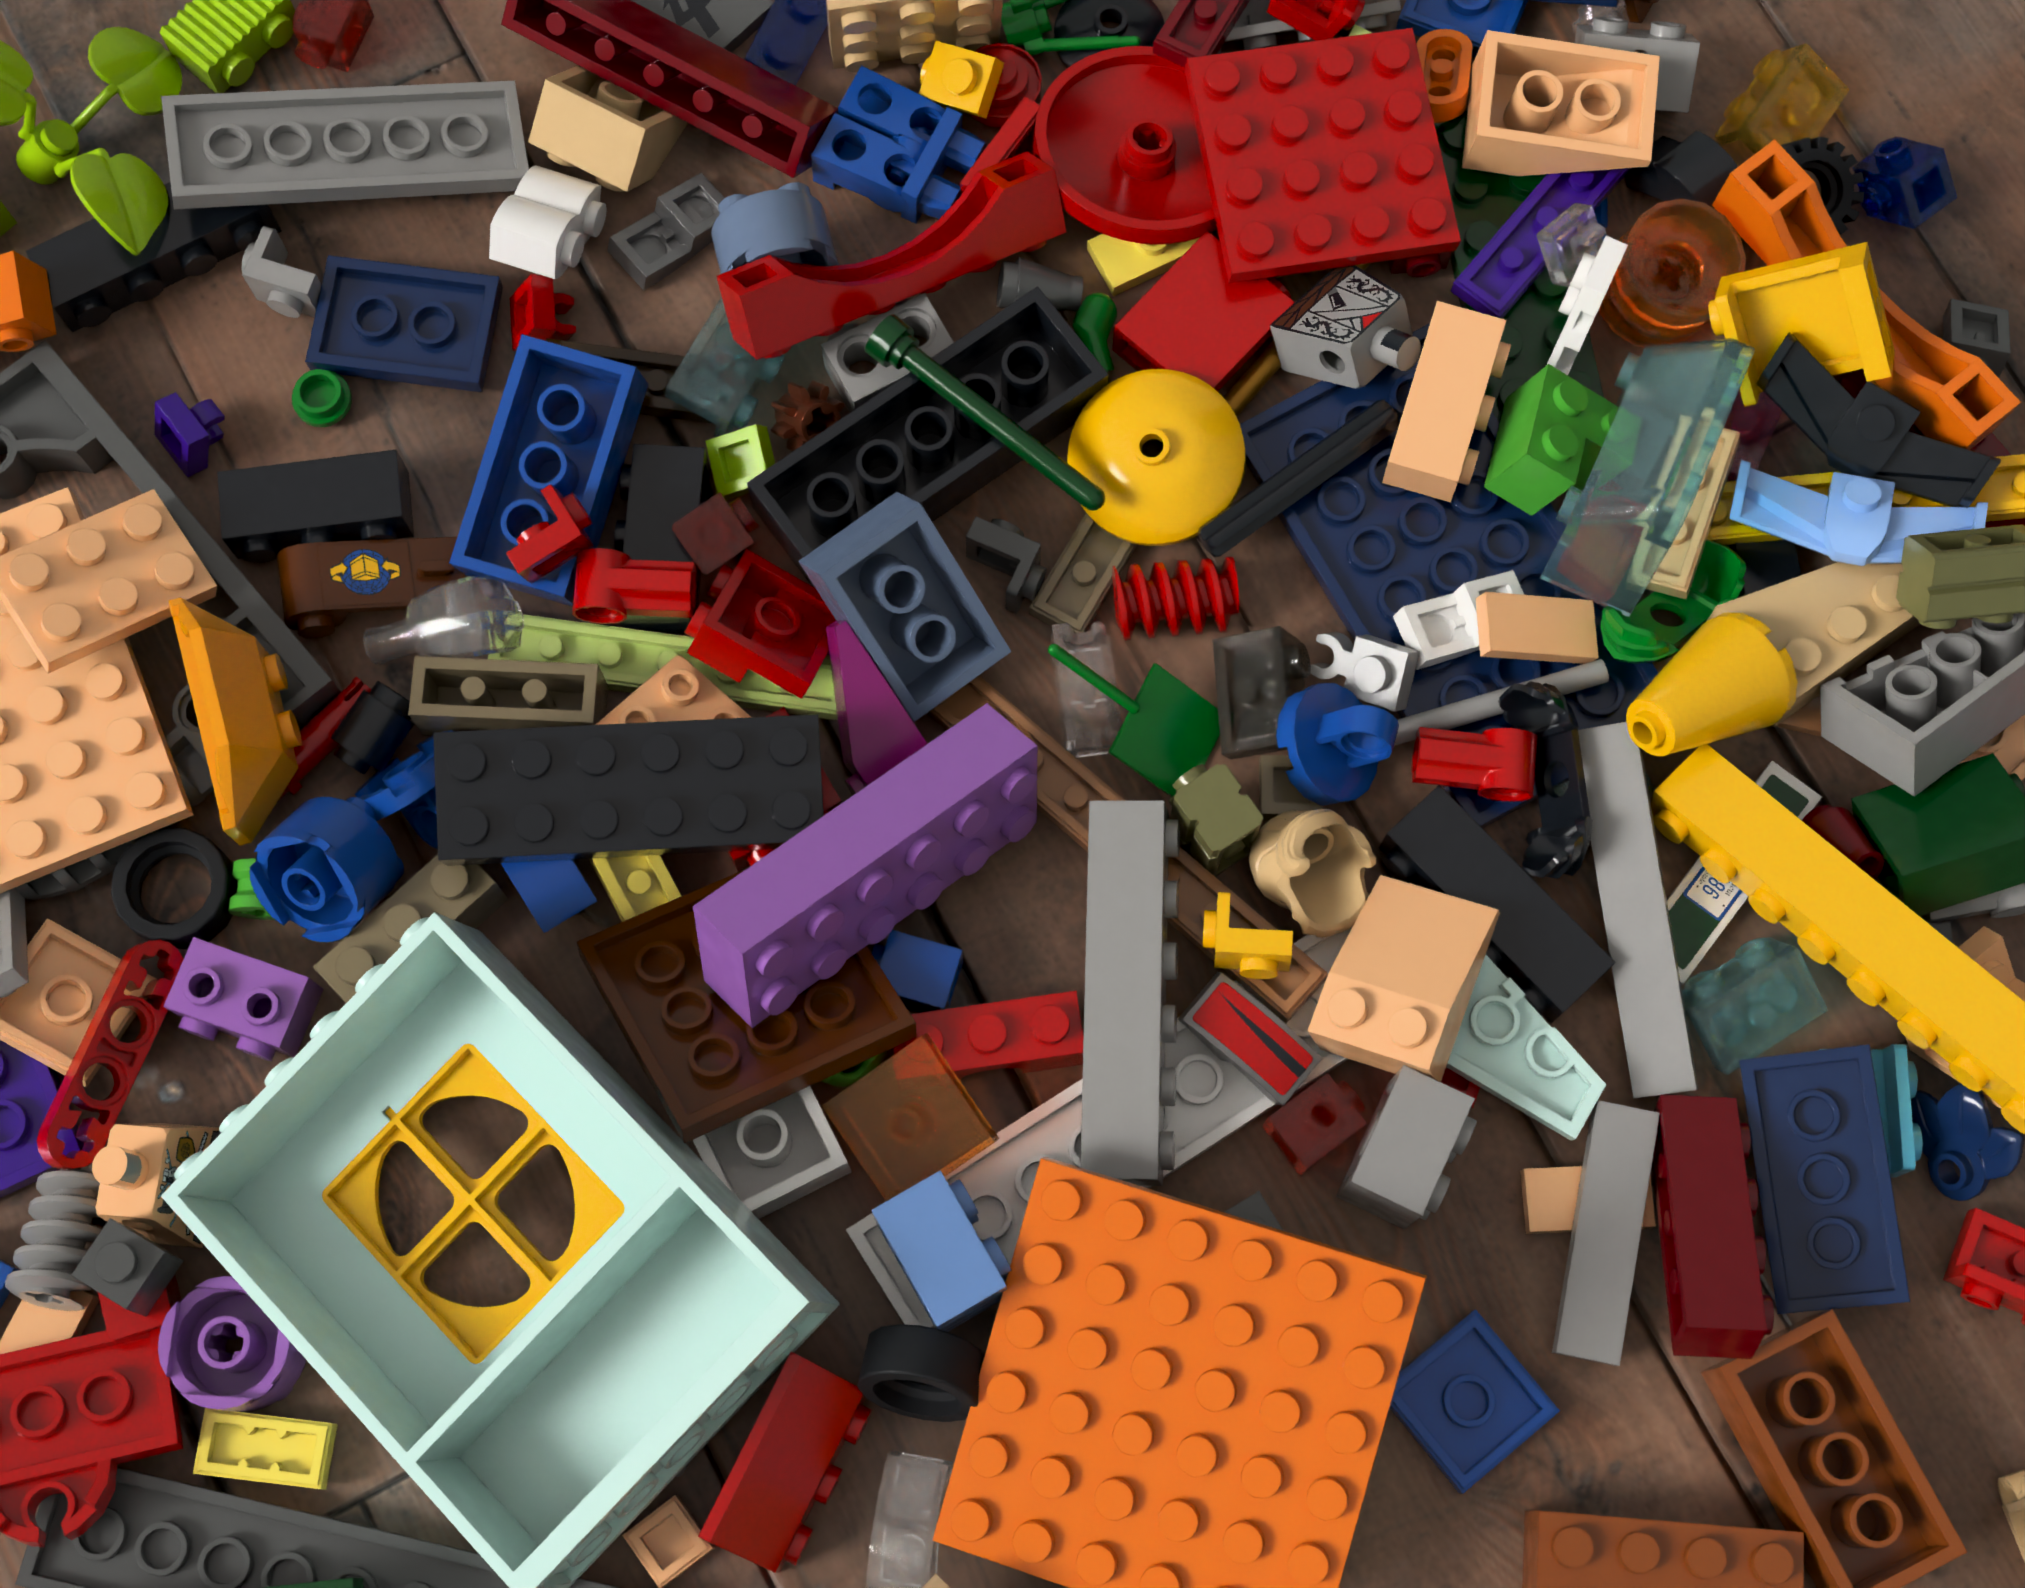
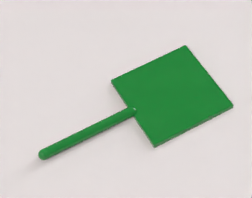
(1165, 727)

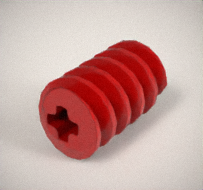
(1176, 597)

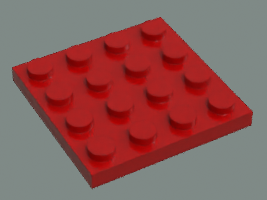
(1321, 155)

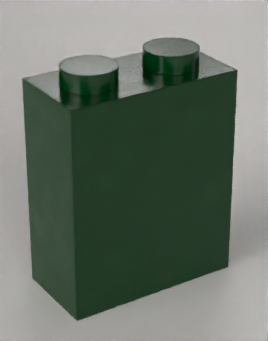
(1951, 838)

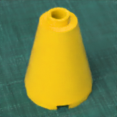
(1714, 688)

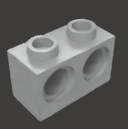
(849, 347)

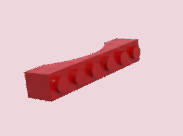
(1000, 213)

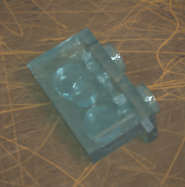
(720, 376)
(1752, 1001)

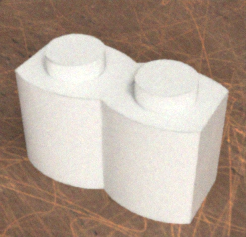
(546, 222)

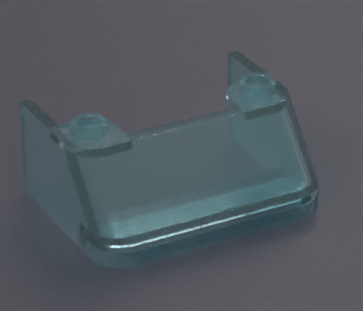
(1646, 469)

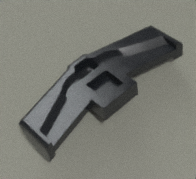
(1871, 432)

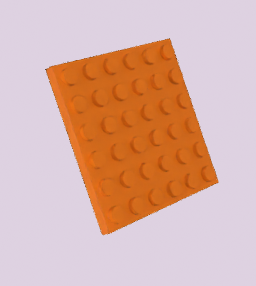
(1175, 1396)

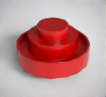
(1017, 80)

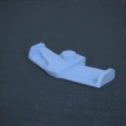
(1850, 523)

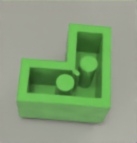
(1547, 439)

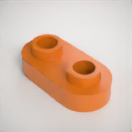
(1446, 71)

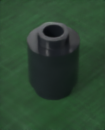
(373, 729)

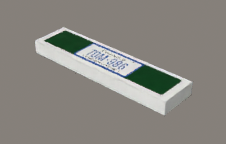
(1703, 905)

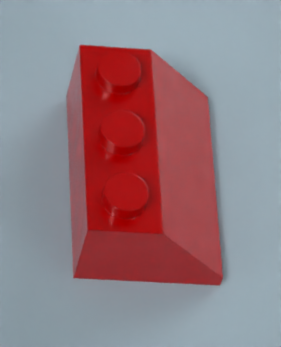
(787, 1465)

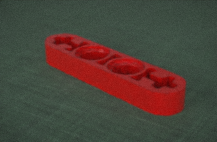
(103, 1048)

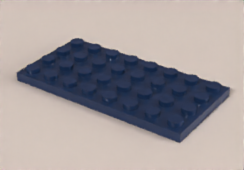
(1396, 547)

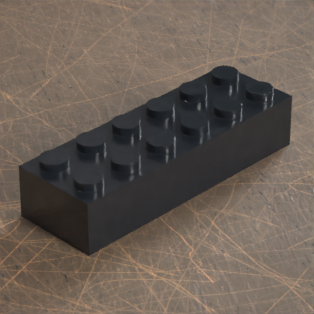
(923, 445)
(625, 789)

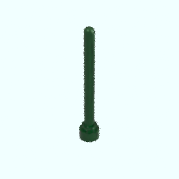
(896, 346)

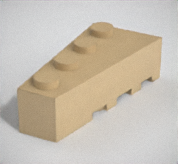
(1829, 620)

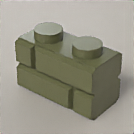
(1963, 576)
(1214, 817)

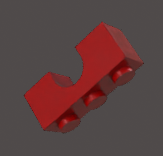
(1013, 1033)

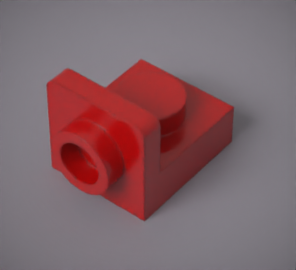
(550, 546)

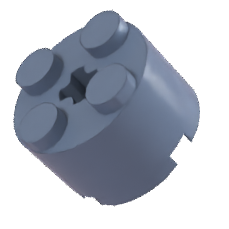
(773, 223)

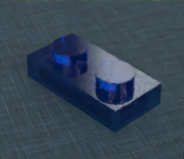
(788, 37)

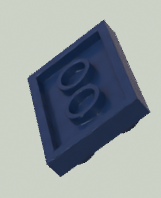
(404, 323)

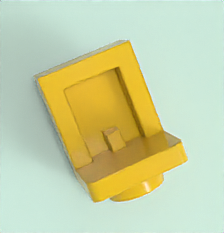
(960, 79)
(1253, 951)

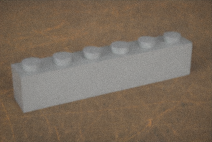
(1126, 991)

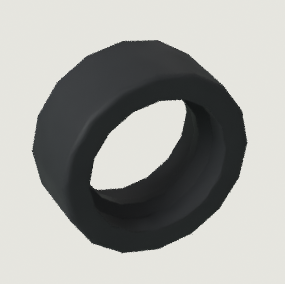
(148, 852)
(921, 1372)

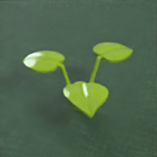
(116, 190)

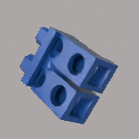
(894, 148)

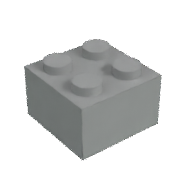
(1407, 1147)

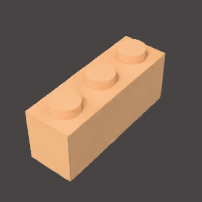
(1447, 402)

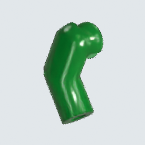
(1093, 326)

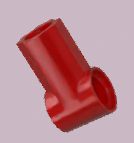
(615, 586)
(1494, 763)

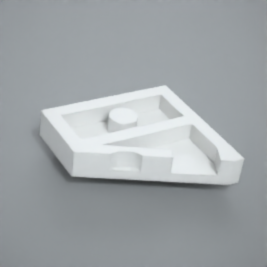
(1585, 299)

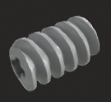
(56, 1240)

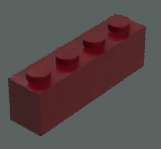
(1708, 1229)

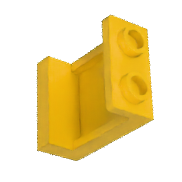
(1821, 299)

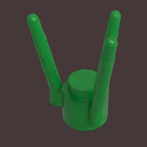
(1028, 19)

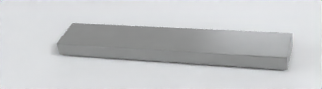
(1636, 914)

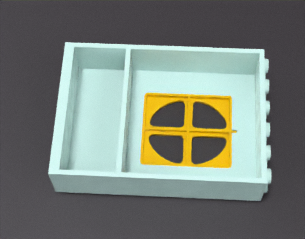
(623, 1357)

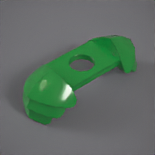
(1645, 640)

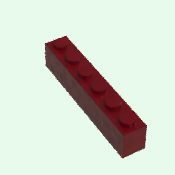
(680, 75)

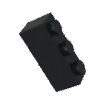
(660, 490)
(314, 502)

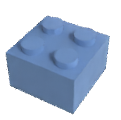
(941, 1251)

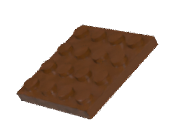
(700, 1051)

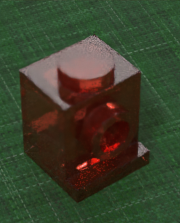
(331, 31)

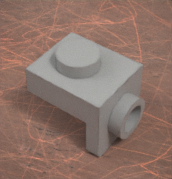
(279, 285)

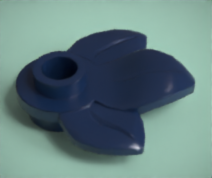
(1962, 1132)

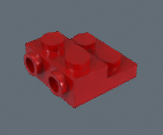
(762, 624)

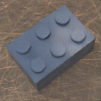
(906, 603)

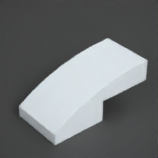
(1448, 624)

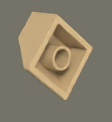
(602, 129)

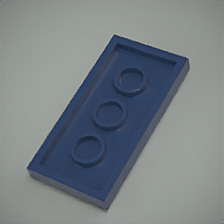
(1824, 1180)

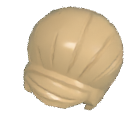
(1313, 868)

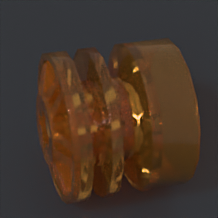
(1687, 252)

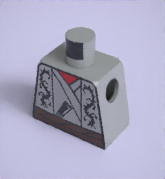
(1346, 330)

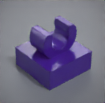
(187, 432)

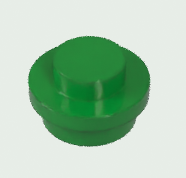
(321, 398)

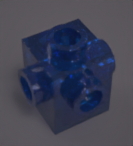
(1905, 182)

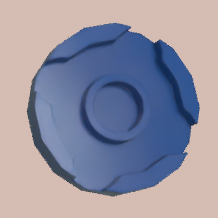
(1334, 742)
(407, 788)

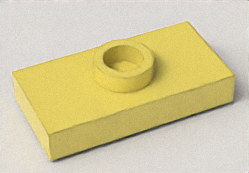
(1131, 263)
(265, 1448)

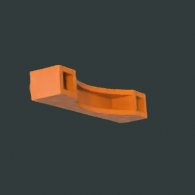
(1784, 219)

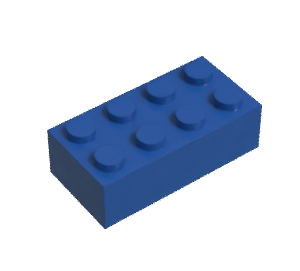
(557, 424)

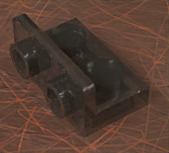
(1252, 684)

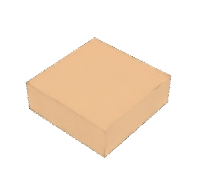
(668, 1541)

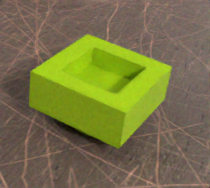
(739, 458)

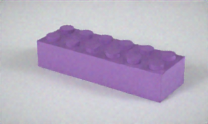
(867, 865)

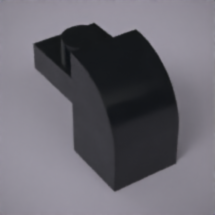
(1683, 170)

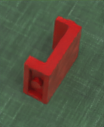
(1200, 320)

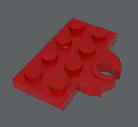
(70, 1420)

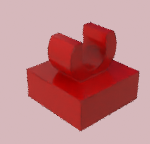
(534, 311)

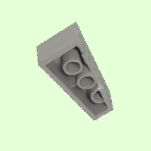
(1931, 706)

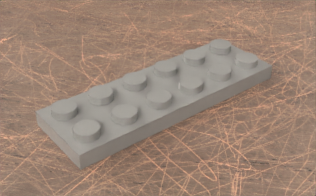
(343, 144)

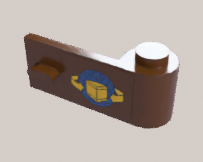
(342, 577)

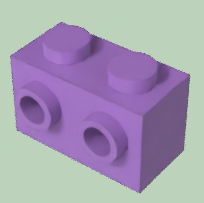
(243, 999)

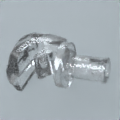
(451, 621)

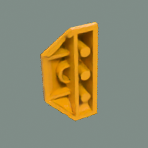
(239, 717)

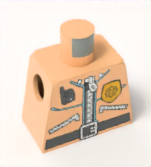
(139, 1169)

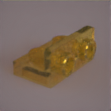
(1785, 102)

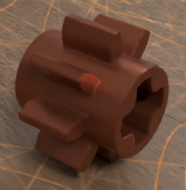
(804, 413)

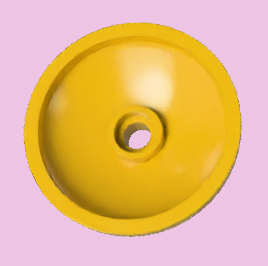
(1184, 486)

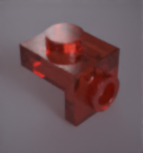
(716, 532)

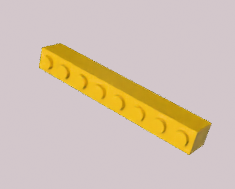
(1850, 923)

